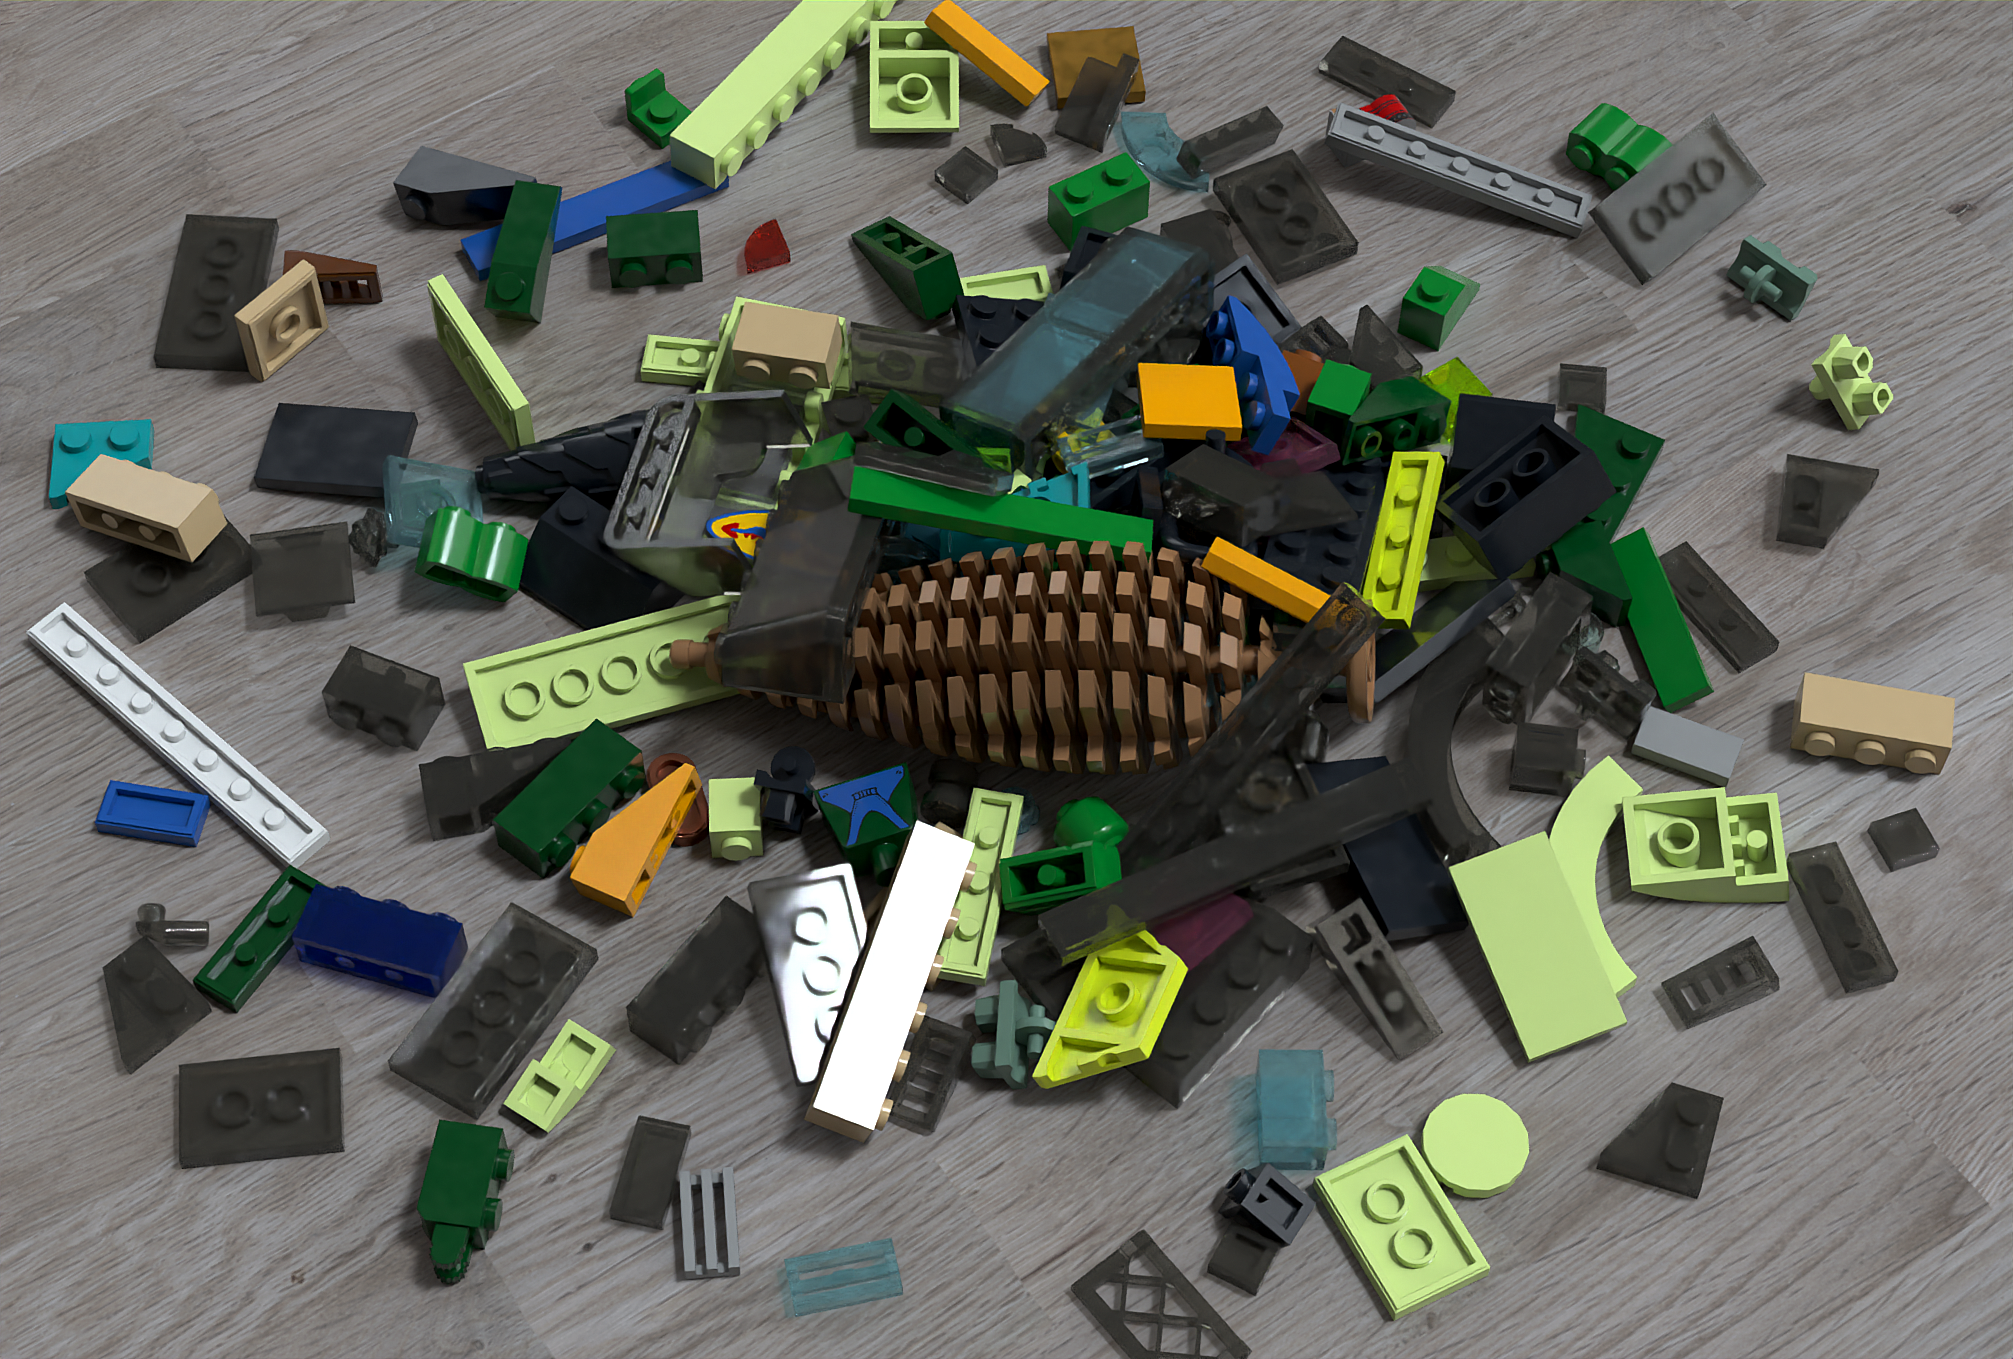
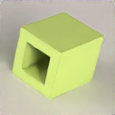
(735, 818)

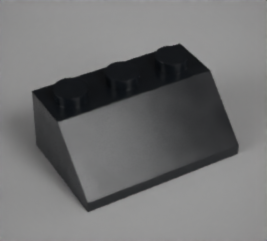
(1524, 497)
(579, 574)

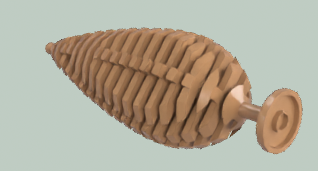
(1051, 659)

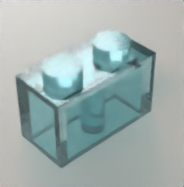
(1292, 1109)

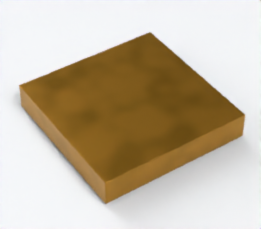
(1071, 48)

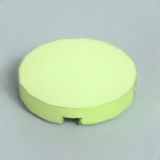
(1475, 1145)

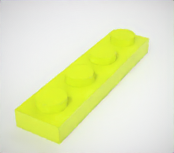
(1403, 536)

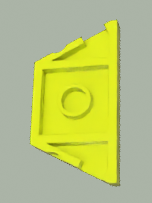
(1112, 1010)

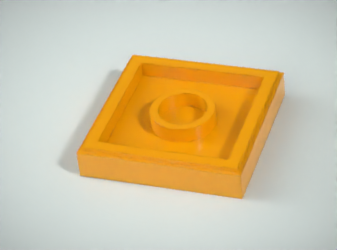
(1187, 401)

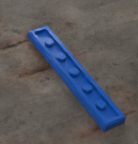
(585, 214)

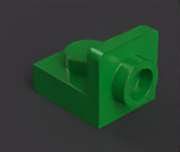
(654, 108)

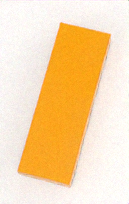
(986, 52)
(1263, 580)

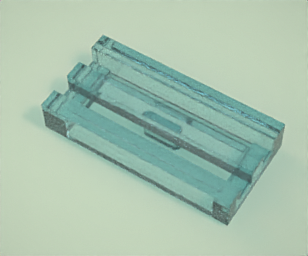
(1112, 452)
(845, 1296)

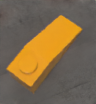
(632, 845)

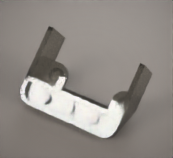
(676, 478)

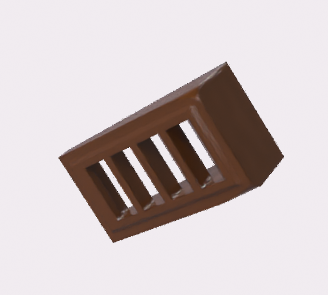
(340, 277)

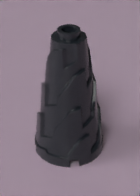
(586, 458)

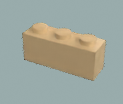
(146, 507)
(1872, 723)

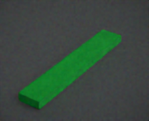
(997, 517)

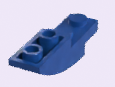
(1260, 370)

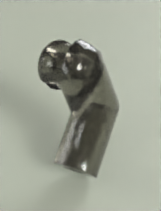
(170, 932)

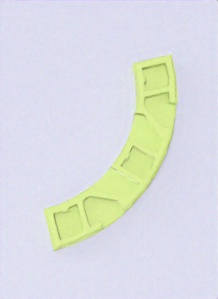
(1576, 842)

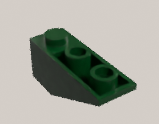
(1395, 419)

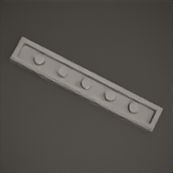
(1458, 170)

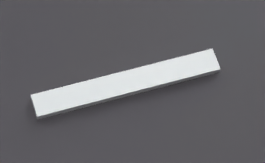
(179, 737)

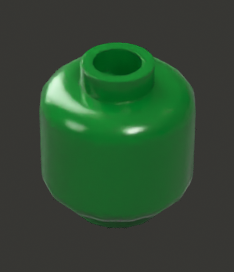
(1088, 821)

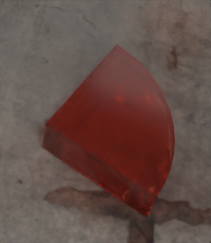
(766, 248)

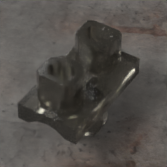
(1606, 693)

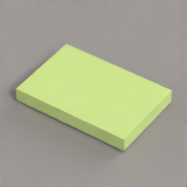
(1401, 1227)

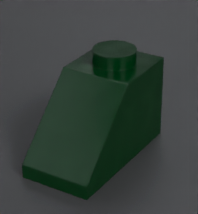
(1589, 563)

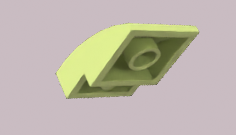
(912, 79)
(1706, 846)

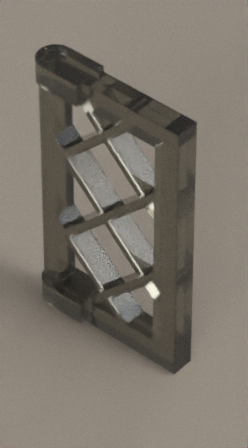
(1172, 1277)

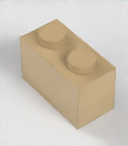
(787, 345)

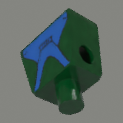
(870, 819)

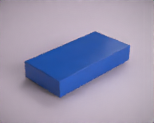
(153, 813)

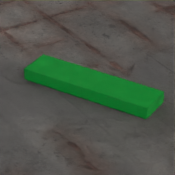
(1660, 624)

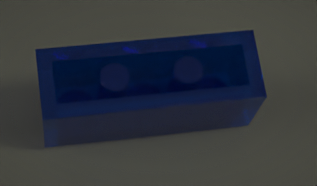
(380, 940)

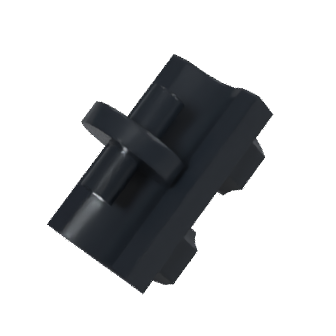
(789, 790)

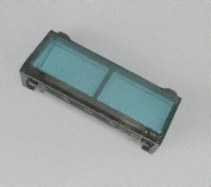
(1079, 346)

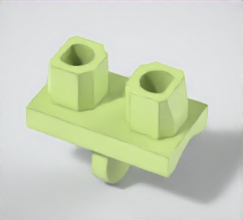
(1845, 380)

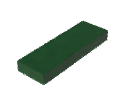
(257, 942)

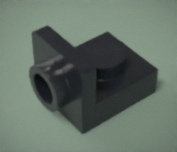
(1267, 1202)

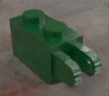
(462, 1192)

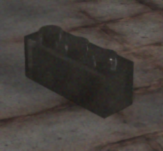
(699, 983)

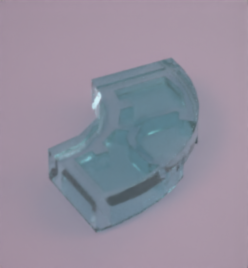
(1156, 149)

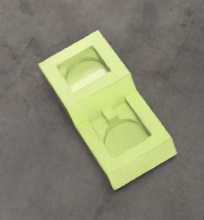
(561, 1078)

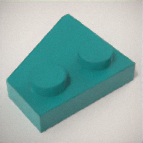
(81, 443)

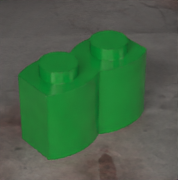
(1613, 145)
(471, 554)

